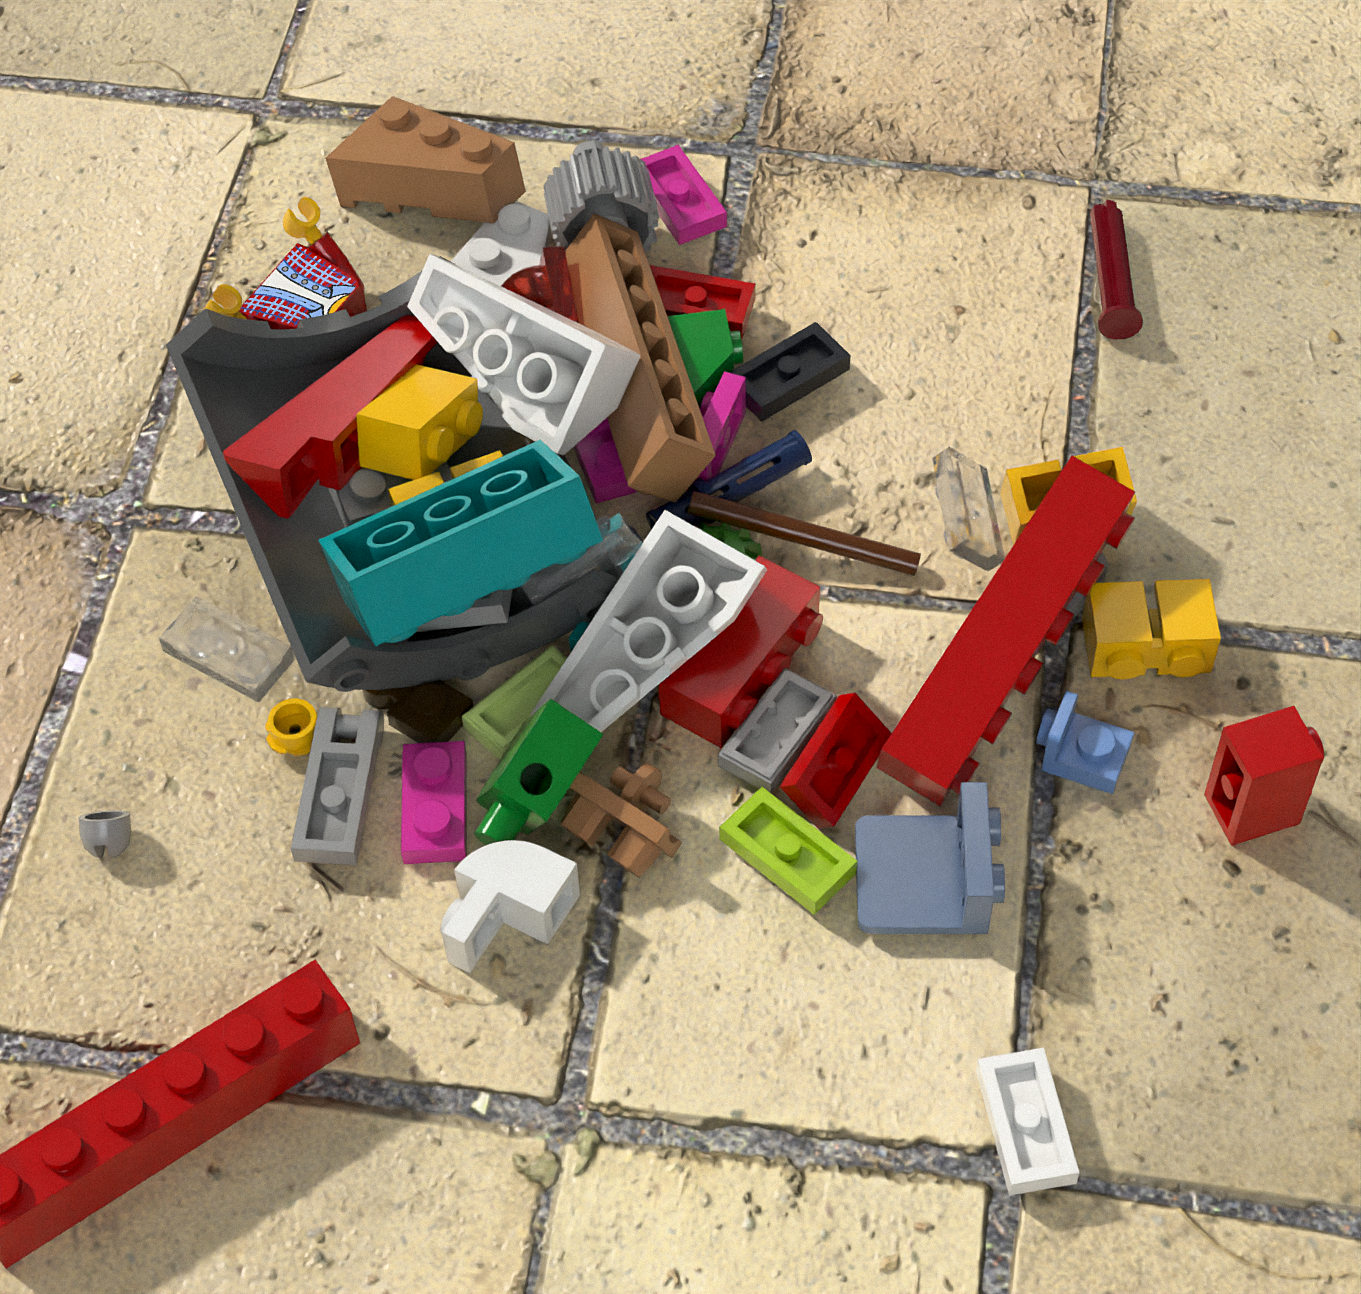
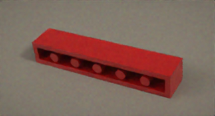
(1006, 630)
(169, 1108)

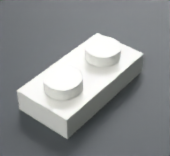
(1027, 1121)

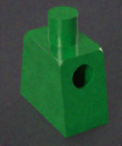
(544, 760)

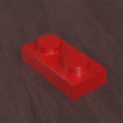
(694, 292)
(836, 761)

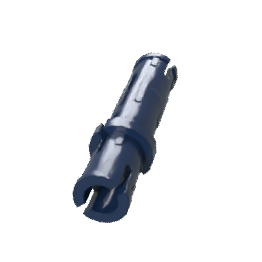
(785, 455)

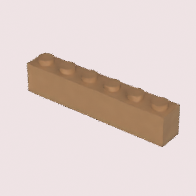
(658, 418)

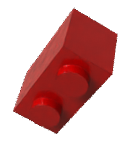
(1263, 774)

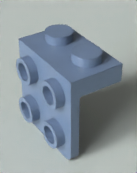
(930, 869)

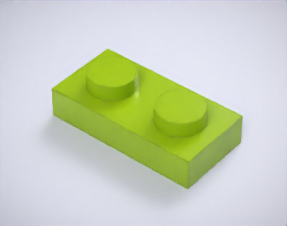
(788, 850)

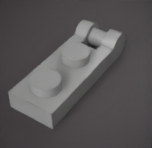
(337, 787)

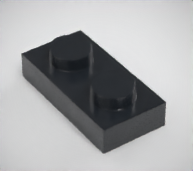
(792, 370)

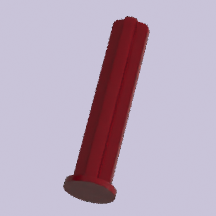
(1119, 314)

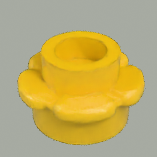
(291, 715)

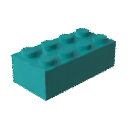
(461, 542)

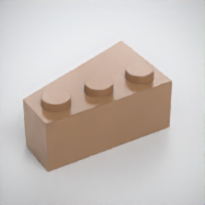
(426, 161)

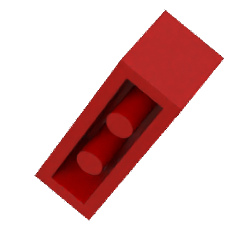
(733, 671)

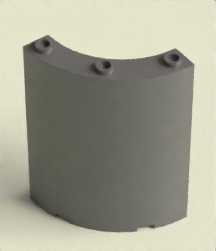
(246, 372)

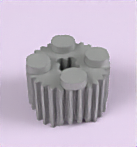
(603, 185)

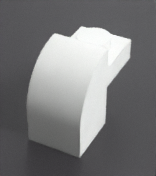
(507, 885)

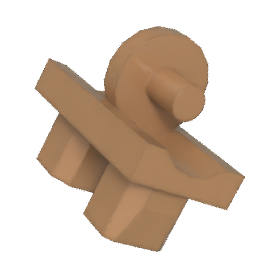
(643, 836)

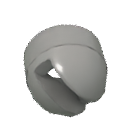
(103, 829)

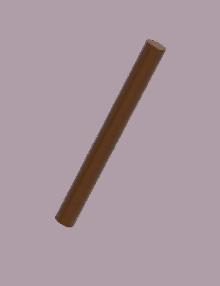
(804, 533)

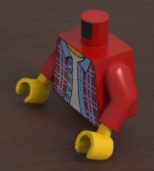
(304, 284)

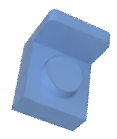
(1083, 746)

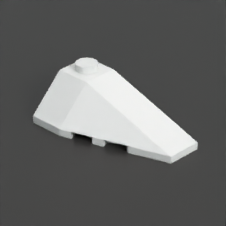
(534, 363)
(657, 616)

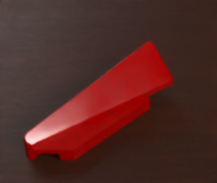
(317, 429)

